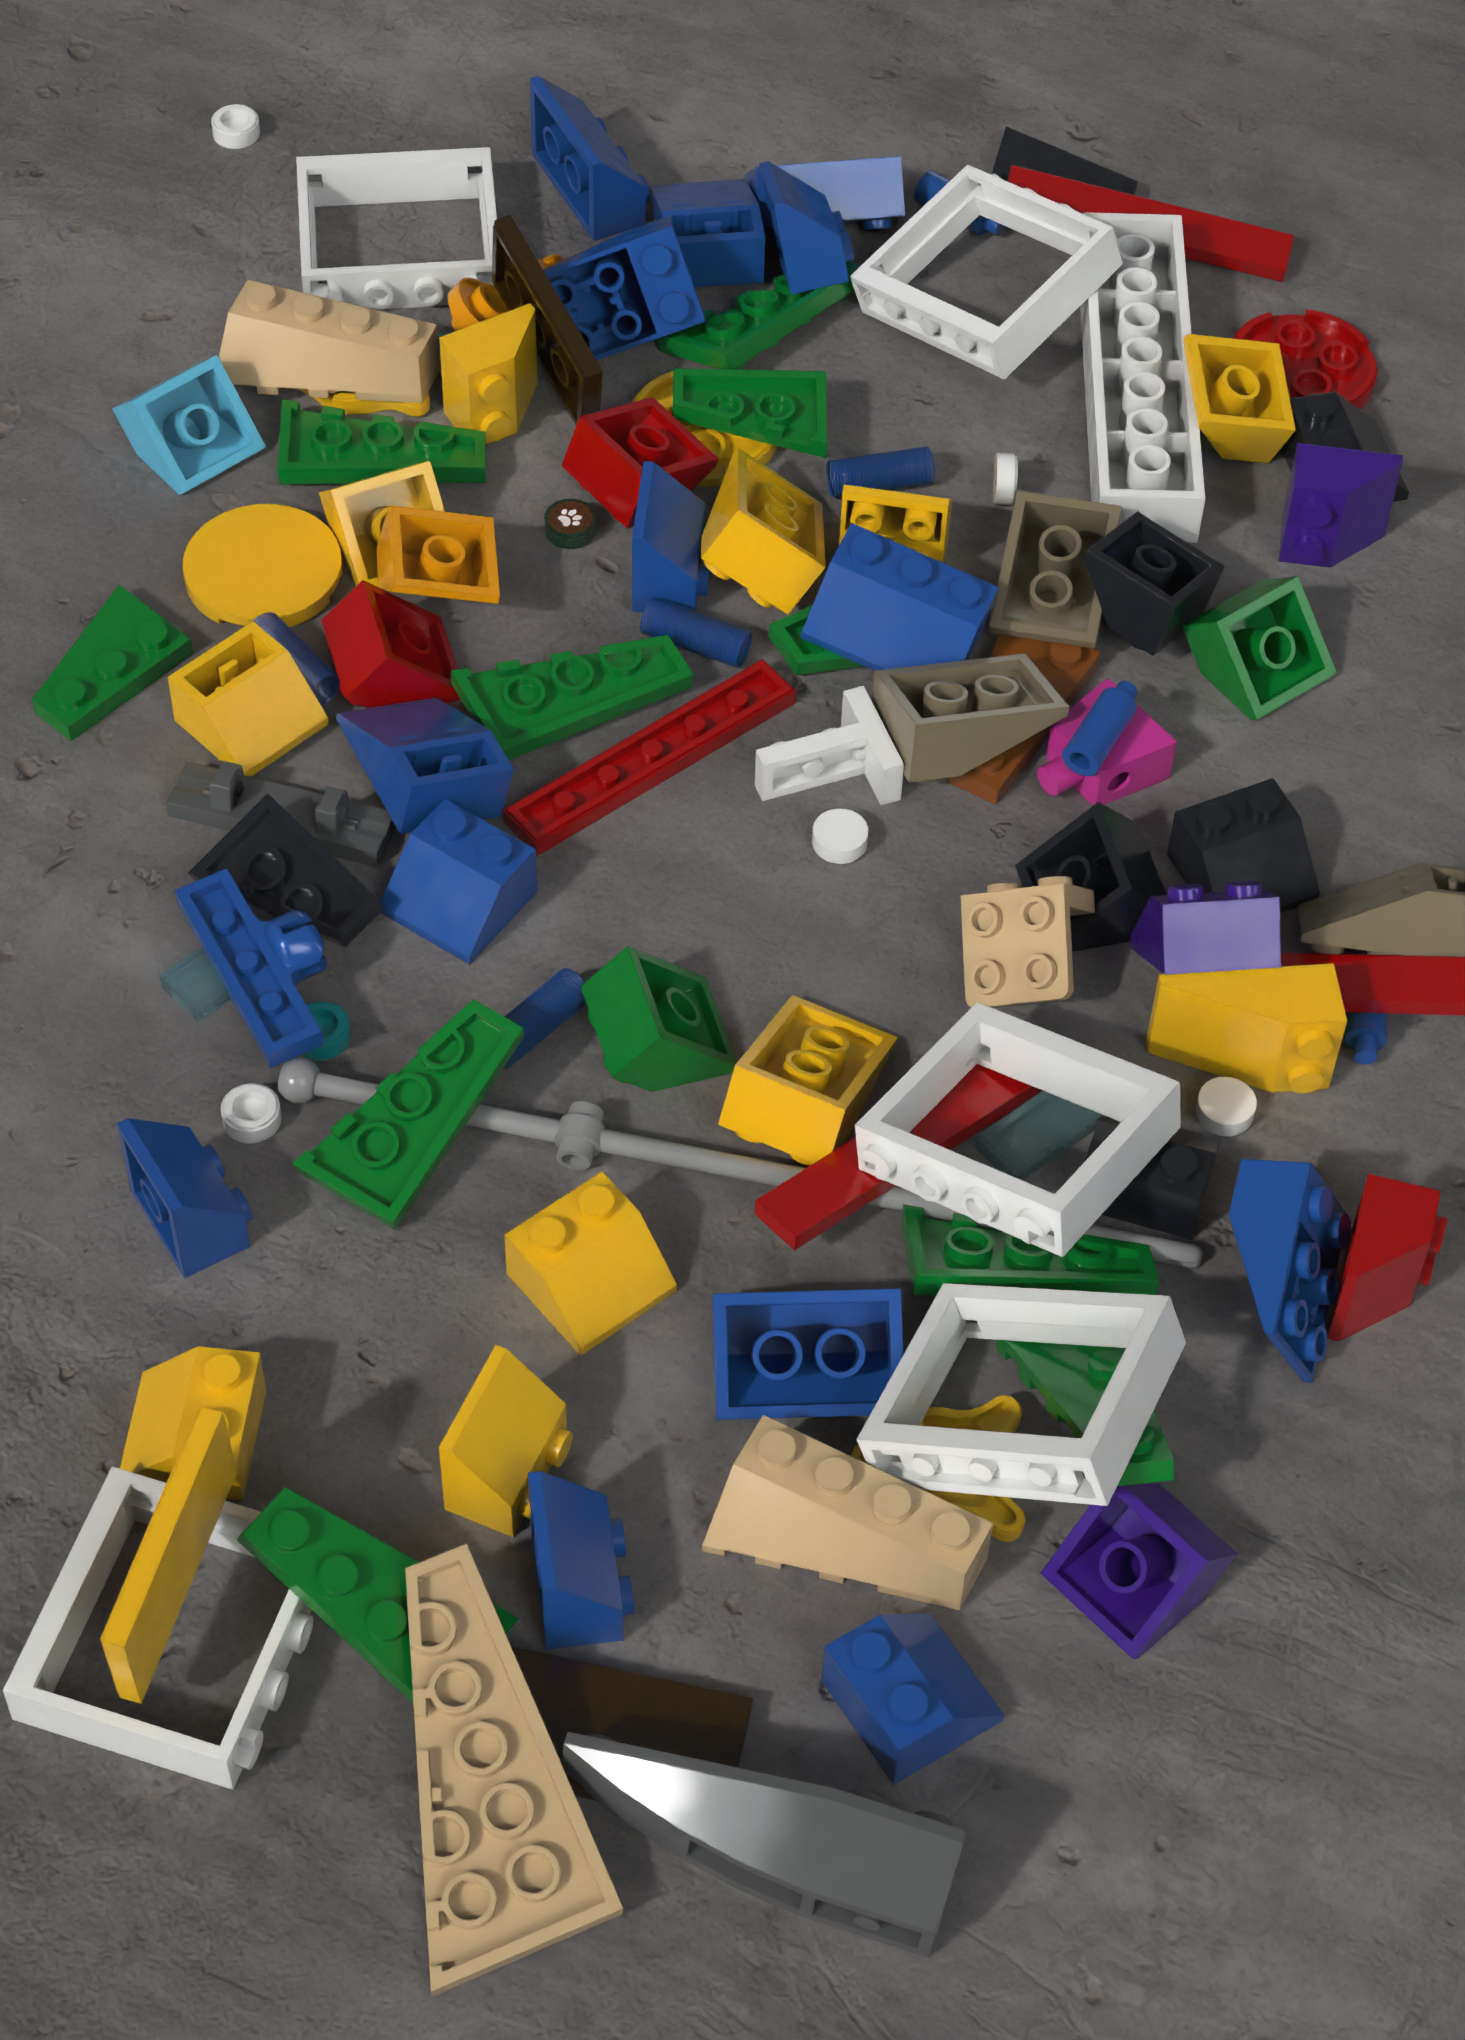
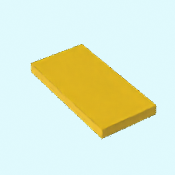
(169, 1555)

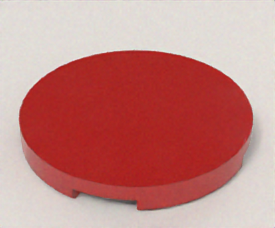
(1318, 354)

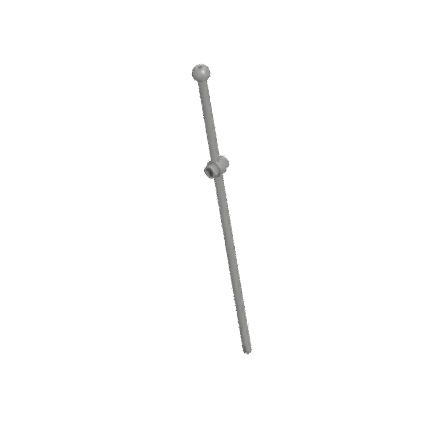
(583, 1136)

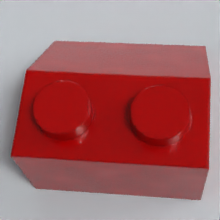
(614, 442)
(388, 649)
(1387, 1253)

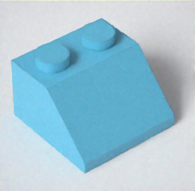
(190, 426)

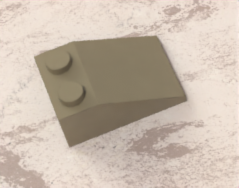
(1043, 571)
(963, 712)

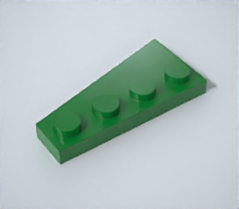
(753, 324)
(347, 449)
(571, 692)
(405, 1129)
(989, 1257)
(1073, 1384)
(343, 1578)

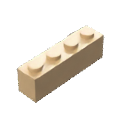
(326, 346)
(845, 1519)

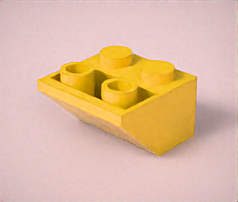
(903, 517)
(246, 700)

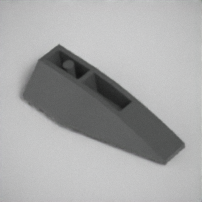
(782, 1838)

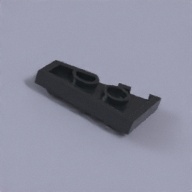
(1037, 155)
(287, 870)

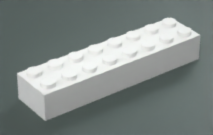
(1138, 379)

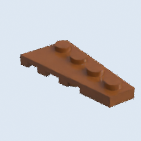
(1068, 671)

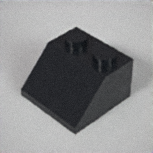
(1335, 422)
(1149, 582)
(1245, 838)
(1103, 855)
(1169, 1187)

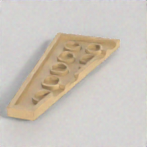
(498, 1818)

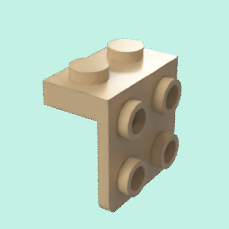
(1021, 941)

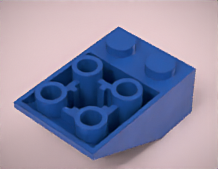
(716, 228)
(628, 289)
(425, 755)
(1290, 1249)

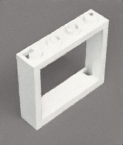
(393, 179)
(885, 275)
(1056, 1064)
(1016, 1462)
(31, 1685)

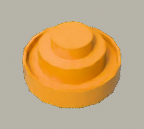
(473, 302)

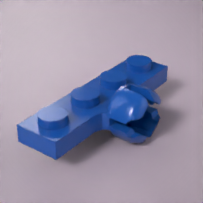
(258, 963)

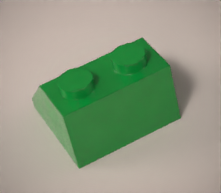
(1261, 646)
(656, 1022)

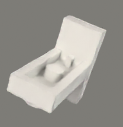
(835, 755)

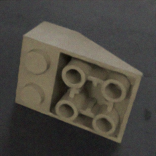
(1394, 914)

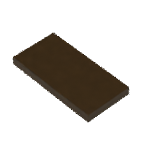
(558, 341)
(634, 1710)

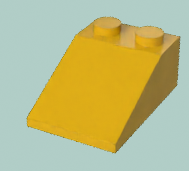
(764, 534)
(1254, 1025)
(805, 1080)

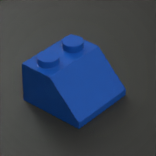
(805, 232)
(667, 542)
(460, 881)
(184, 1193)
(576, 1563)
(906, 1691)

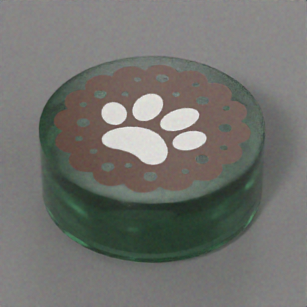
(570, 523)

